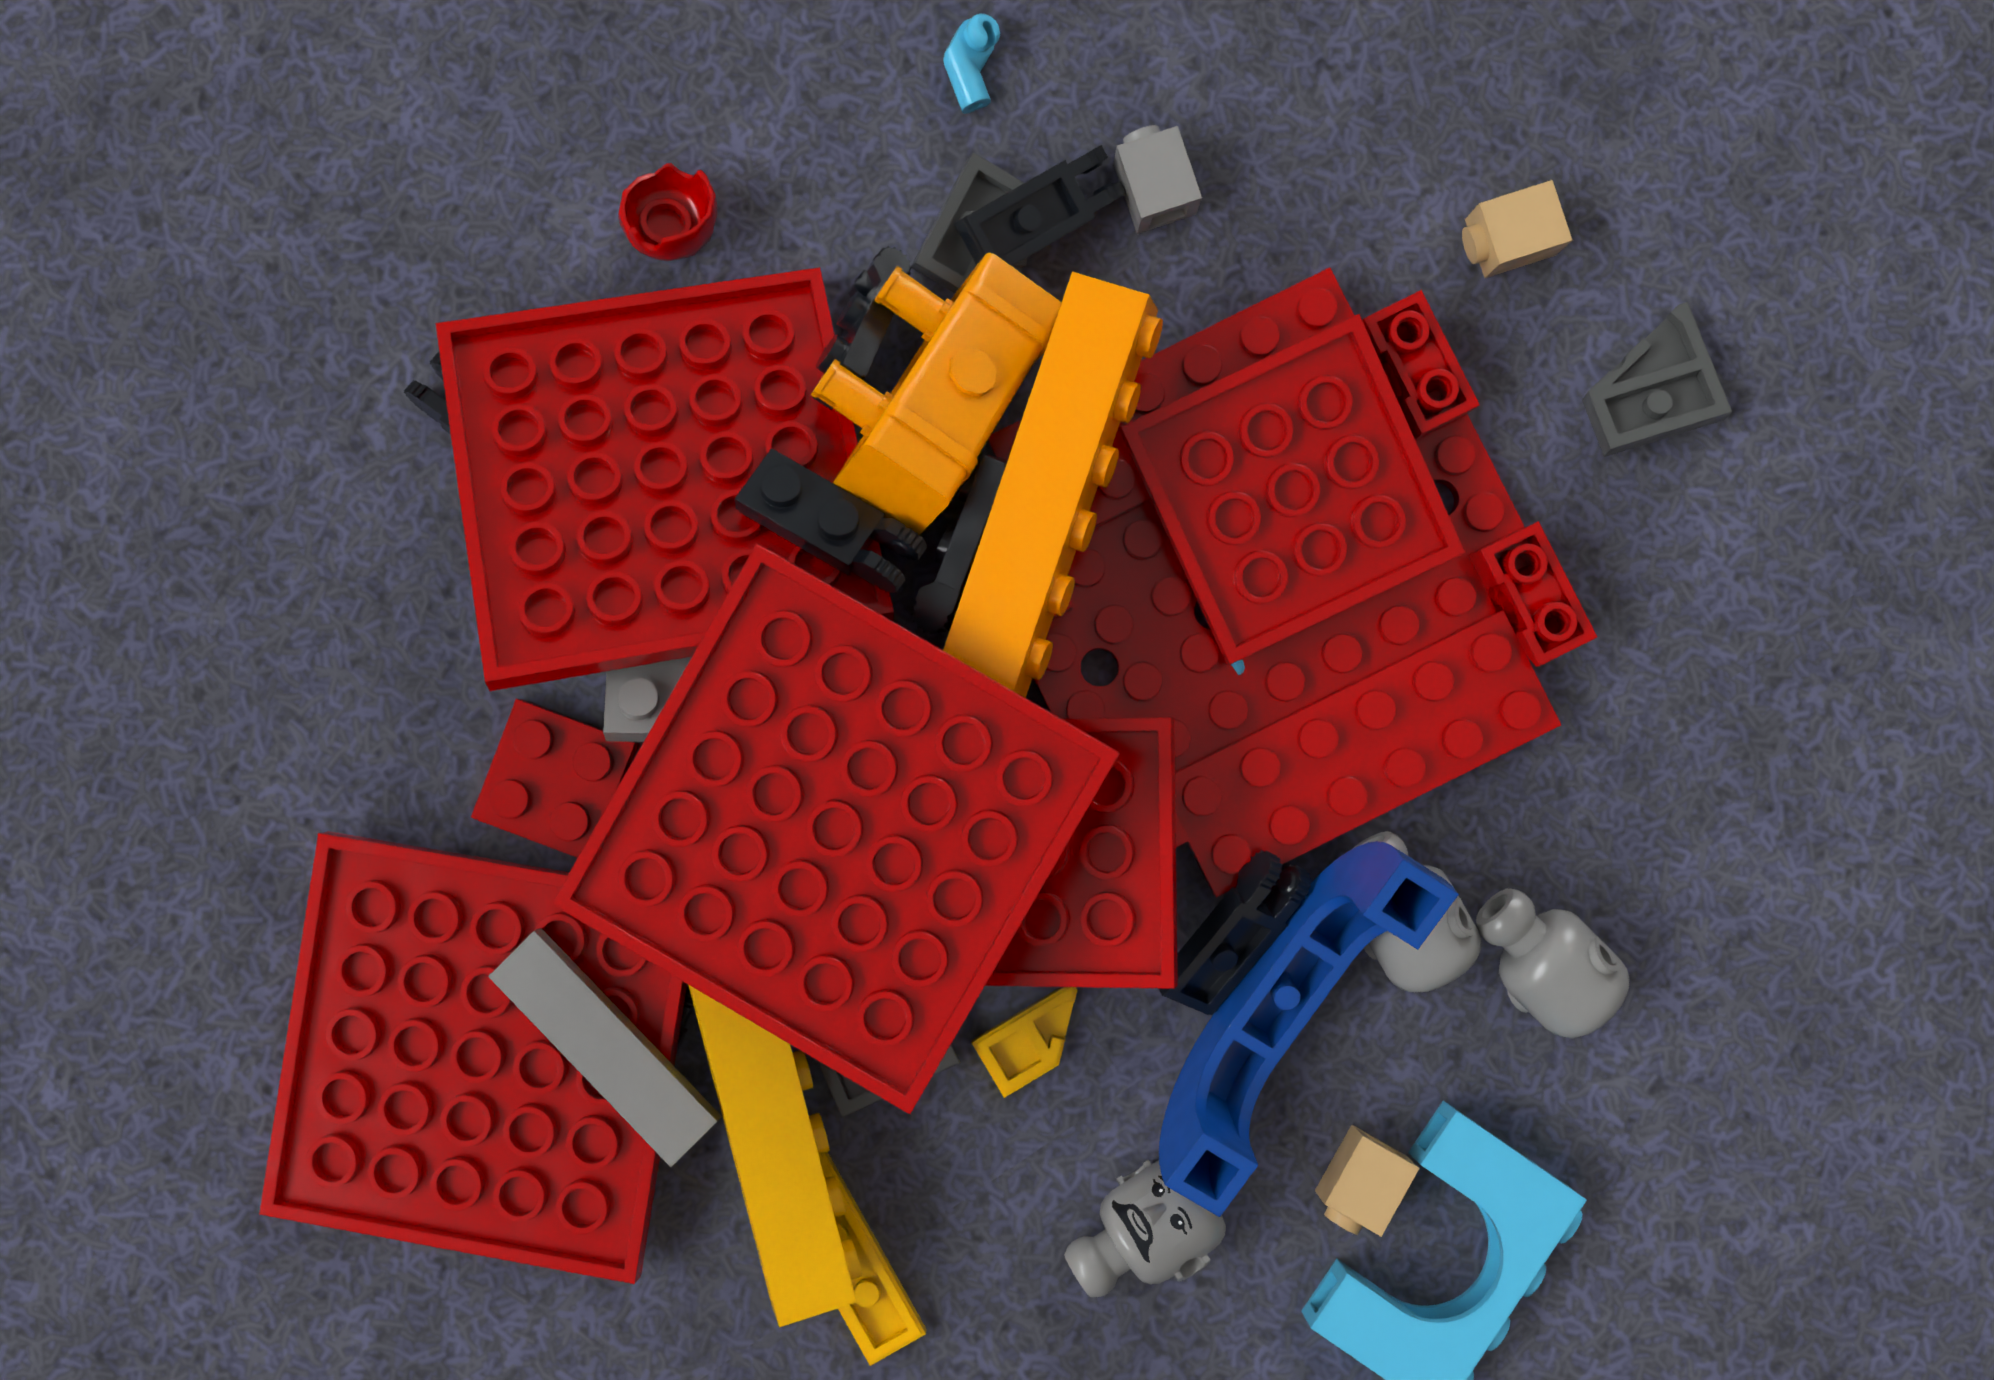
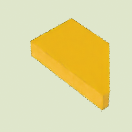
(1027, 1041)

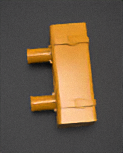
(951, 395)

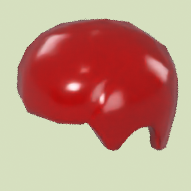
(651, 207)

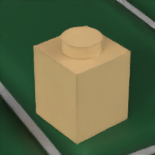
(1516, 229)
(1365, 1183)

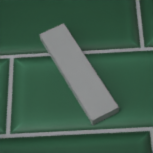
(605, 1046)

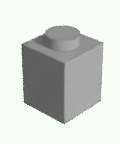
(1156, 177)

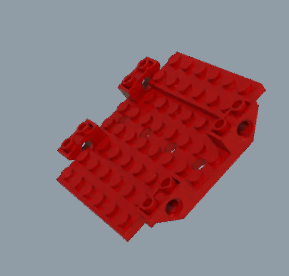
(1358, 703)

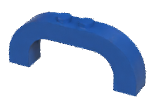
(1350, 903)

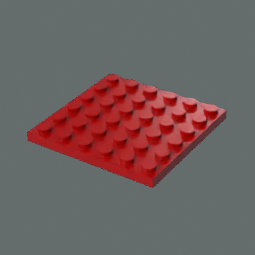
(610, 463)
(835, 828)
(427, 1096)

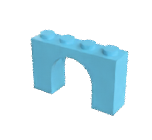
(1524, 1219)

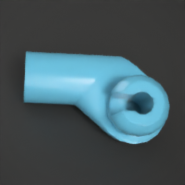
(967, 57)

